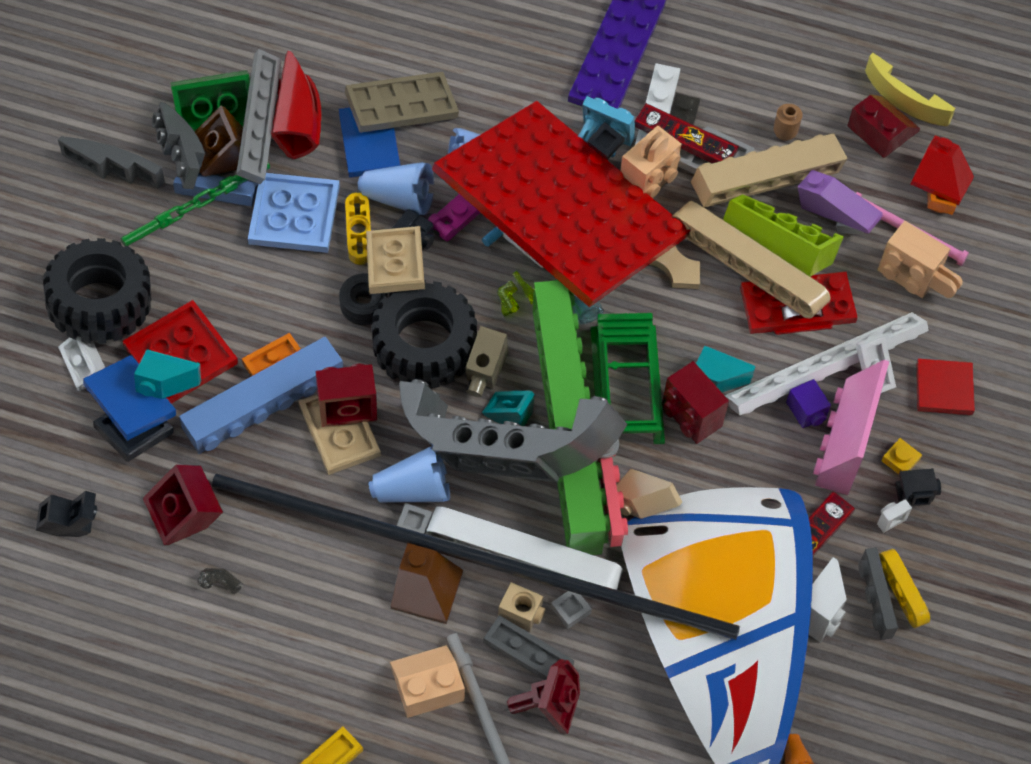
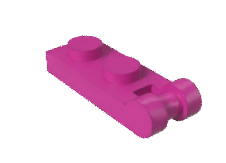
(457, 213)

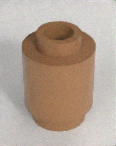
(787, 121)

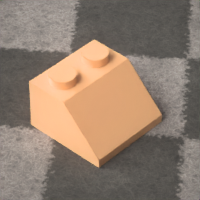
(428, 681)

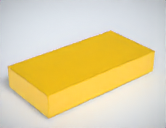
(338, 749)

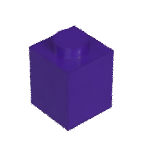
(808, 404)

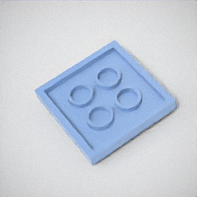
(294, 212)

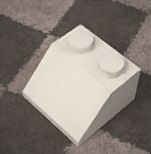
(827, 602)

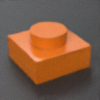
(940, 205)

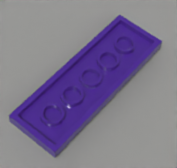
(616, 51)

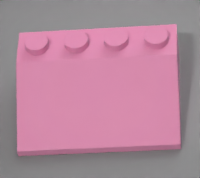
(850, 428)

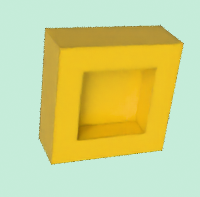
(901, 456)

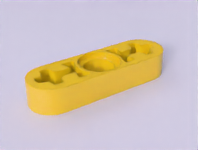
(351, 220)
(904, 588)

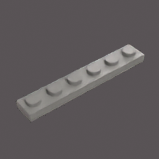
(259, 117)

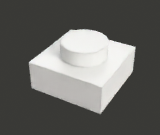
(893, 515)

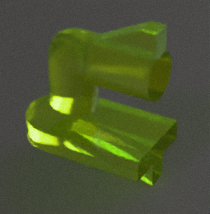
(505, 292)

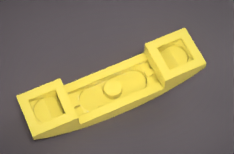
(904, 98)

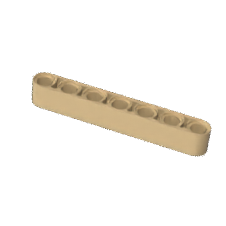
(753, 260)

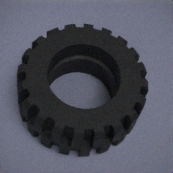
(97, 263)
(424, 364)

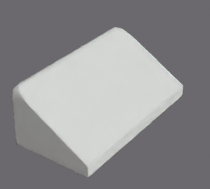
(81, 359)

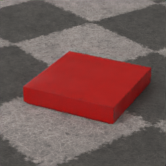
(945, 386)

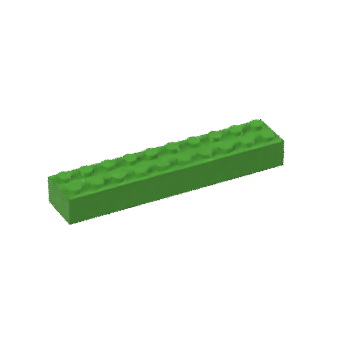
(563, 386)

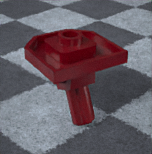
(553, 697)

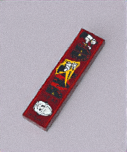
(692, 138)
(828, 519)

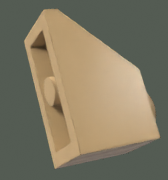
(646, 494)

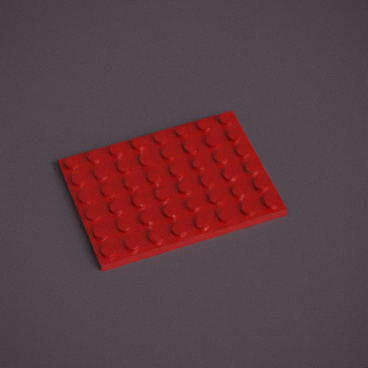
(561, 202)

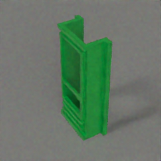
(629, 330)

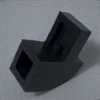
(66, 516)

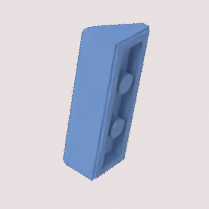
(242, 195)

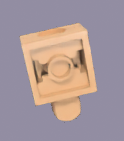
(652, 161)
(918, 263)

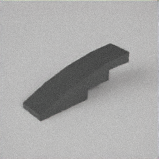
(104, 158)

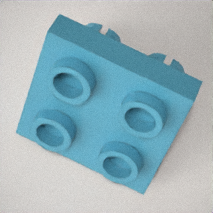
(598, 111)

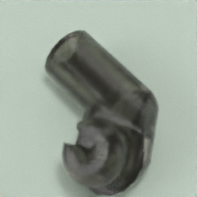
(221, 576)

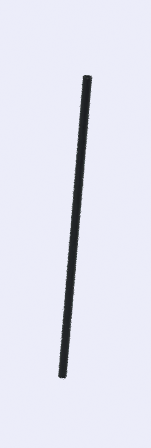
(478, 557)

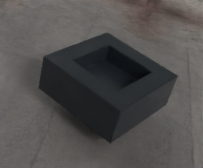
(606, 141)

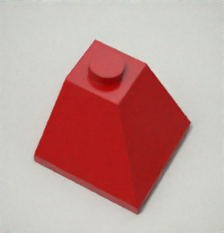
(944, 171)

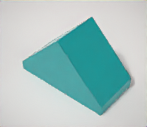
(510, 406)

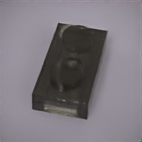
(685, 107)

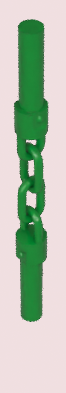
(165, 219)

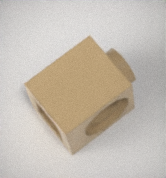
(518, 596)

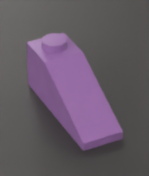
(837, 202)

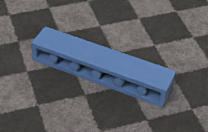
(258, 396)

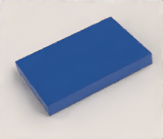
(367, 149)
(127, 409)

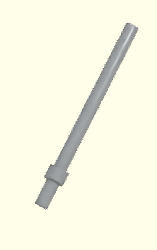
(464, 666)

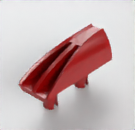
(297, 111)

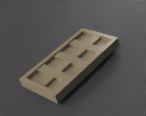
(401, 101)

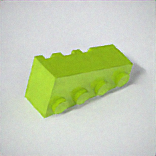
(782, 234)

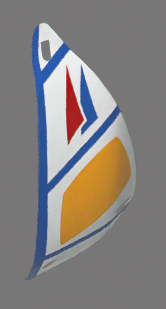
(741, 567)

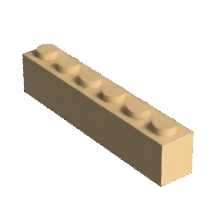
(767, 169)

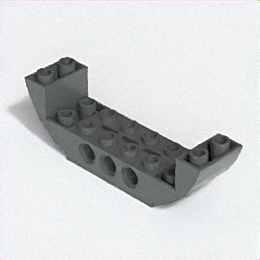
(508, 447)

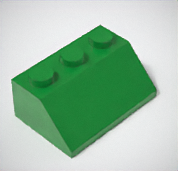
(200, 97)

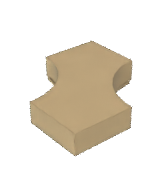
(680, 270)

